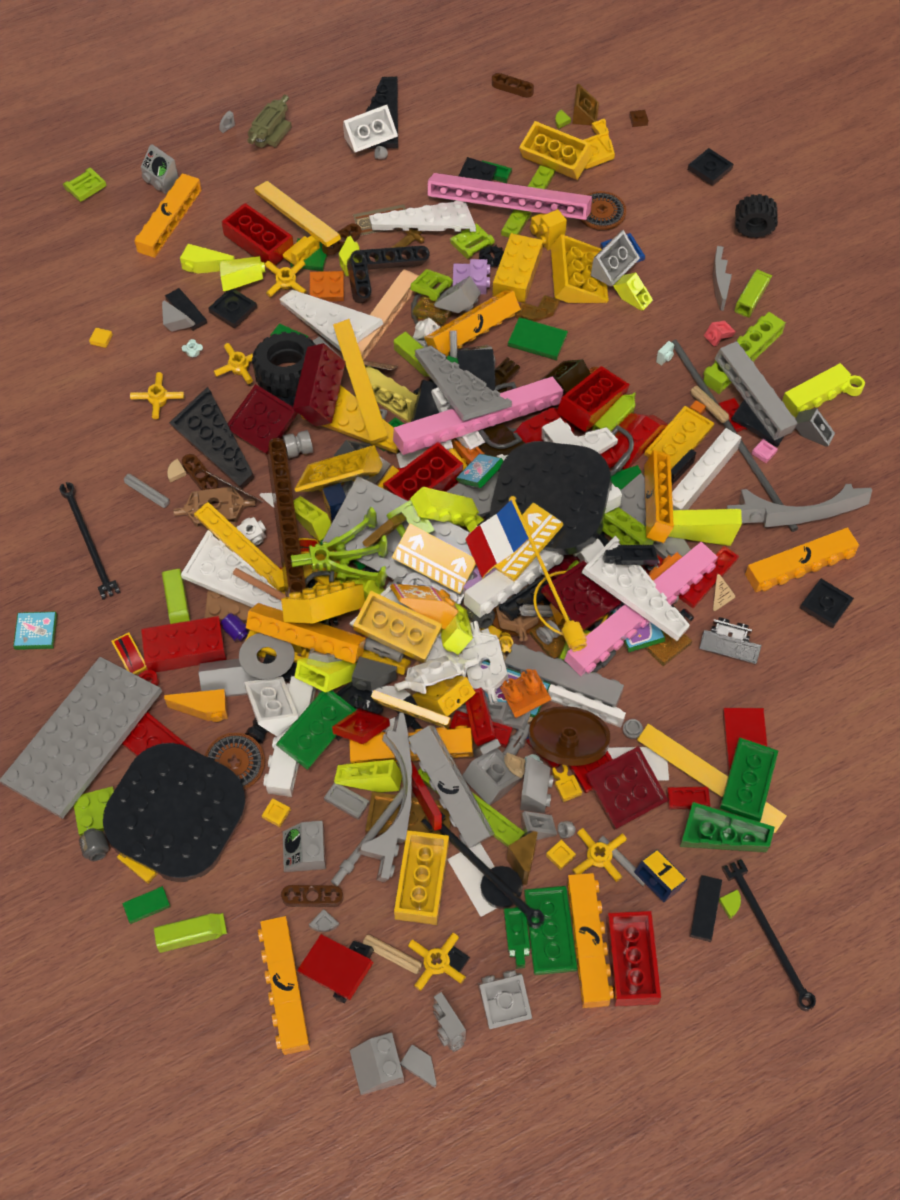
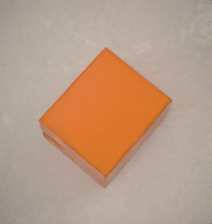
(698, 407)

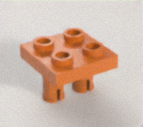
(525, 692)

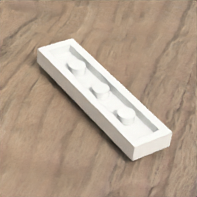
(567, 698)

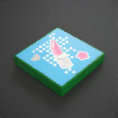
(480, 470)
(35, 630)

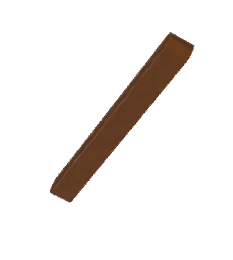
(285, 515)

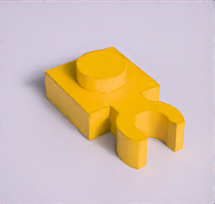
(566, 785)

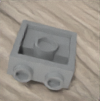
(504, 999)
(450, 1028)

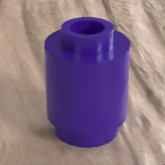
(234, 627)

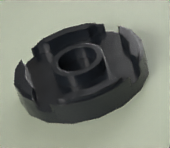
(493, 895)

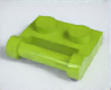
(85, 184)
(466, 239)
(427, 280)
(411, 517)

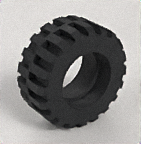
(276, 351)

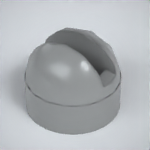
(380, 153)
(566, 829)

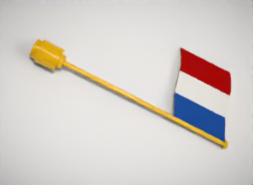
(500, 539)

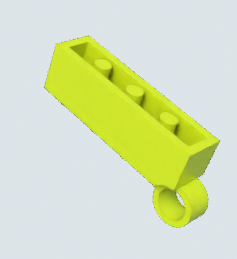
(822, 388)
(446, 507)

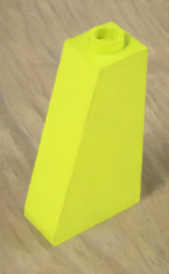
(707, 526)

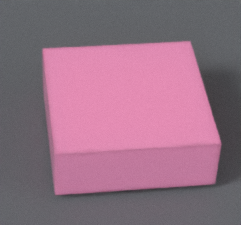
(764, 451)

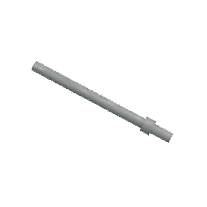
(348, 865)

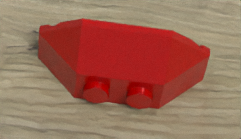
(532, 428)
(643, 430)

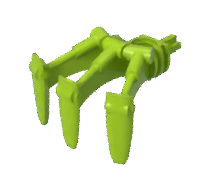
(345, 556)

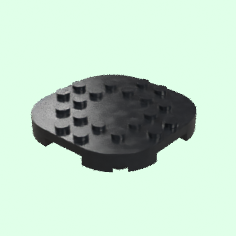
(562, 480)
(174, 811)

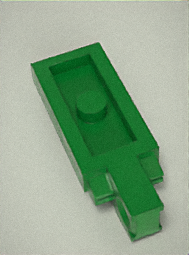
(517, 935)

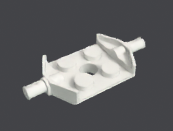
(485, 647)
(434, 671)

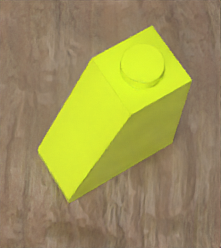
(240, 272)
(324, 675)

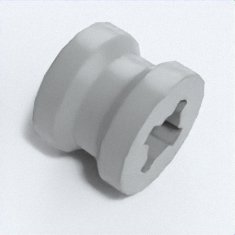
(546, 634)

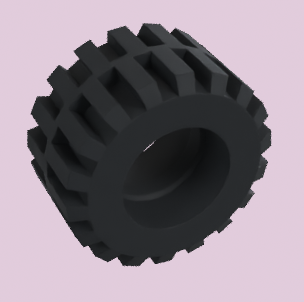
(756, 216)

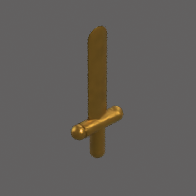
(411, 235)

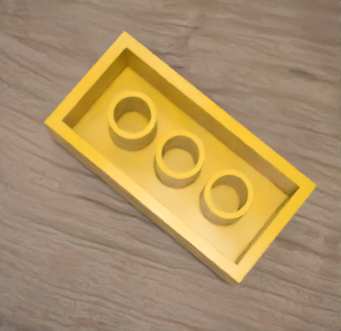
(556, 150)
(518, 266)
(322, 602)
(397, 627)
(421, 877)

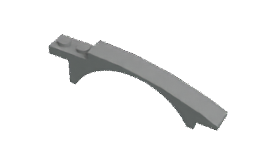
(771, 514)
(386, 846)

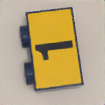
(333, 500)
(660, 875)

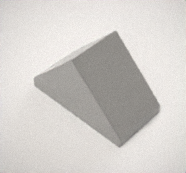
(175, 319)
(538, 822)

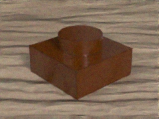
(638, 118)

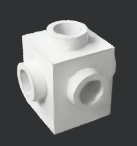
(423, 329)
(252, 530)

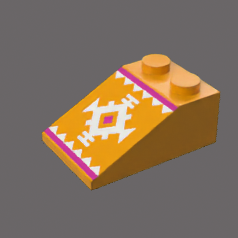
(427, 602)

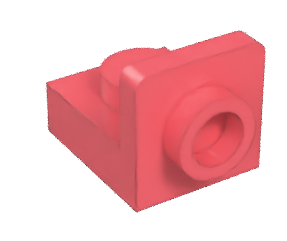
(718, 331)

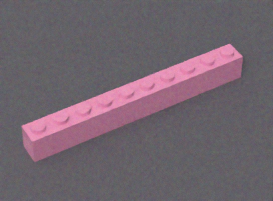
(509, 195)
(449, 425)
(626, 621)

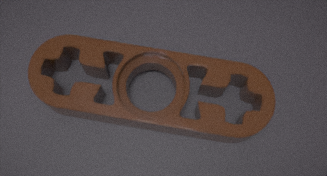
(523, 88)
(344, 232)
(199, 467)
(295, 902)

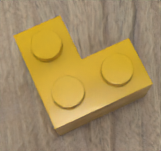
(548, 227)

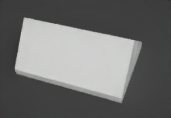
(369, 129)
(271, 704)

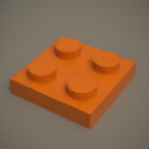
(327, 285)

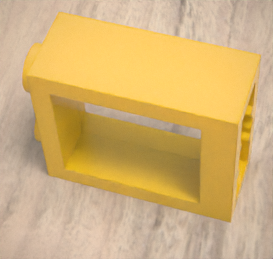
(444, 695)

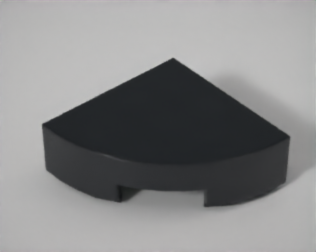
(457, 959)

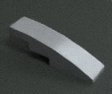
(720, 279)
(502, 714)

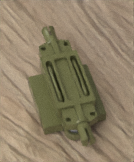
(270, 124)

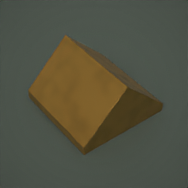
(584, 107)
(521, 855)

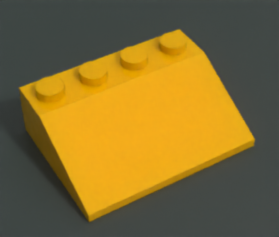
(572, 272)
(340, 469)

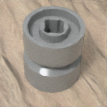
(299, 443)

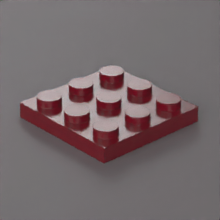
(261, 418)
(581, 597)
(626, 787)

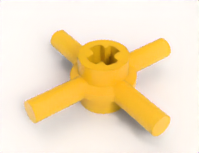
(285, 278)
(237, 364)
(157, 395)
(599, 848)
(437, 969)

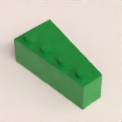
(724, 831)

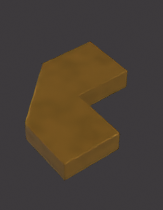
(545, 309)

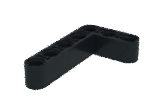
(380, 263)

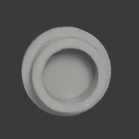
(632, 728)

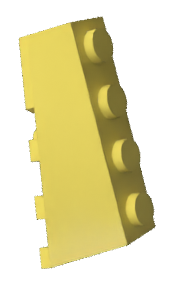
(392, 395)

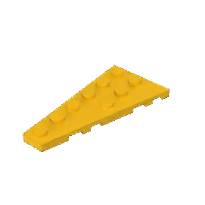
(349, 421)

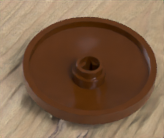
(569, 735)

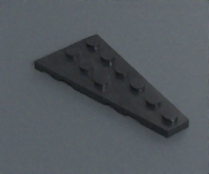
(387, 95)
(208, 432)

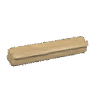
(710, 404)
(393, 954)

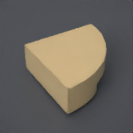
(175, 471)
(515, 764)

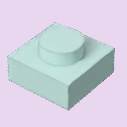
(665, 353)

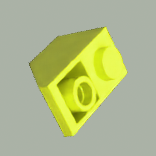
(347, 249)
(633, 291)

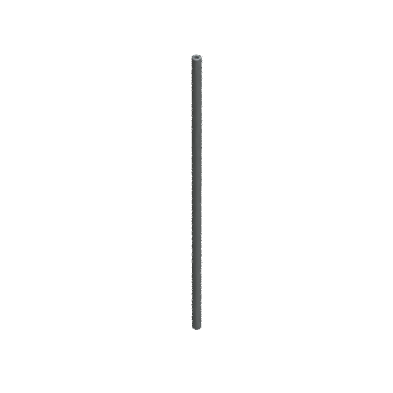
(743, 449)

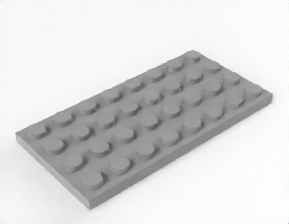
(354, 508)
(80, 737)

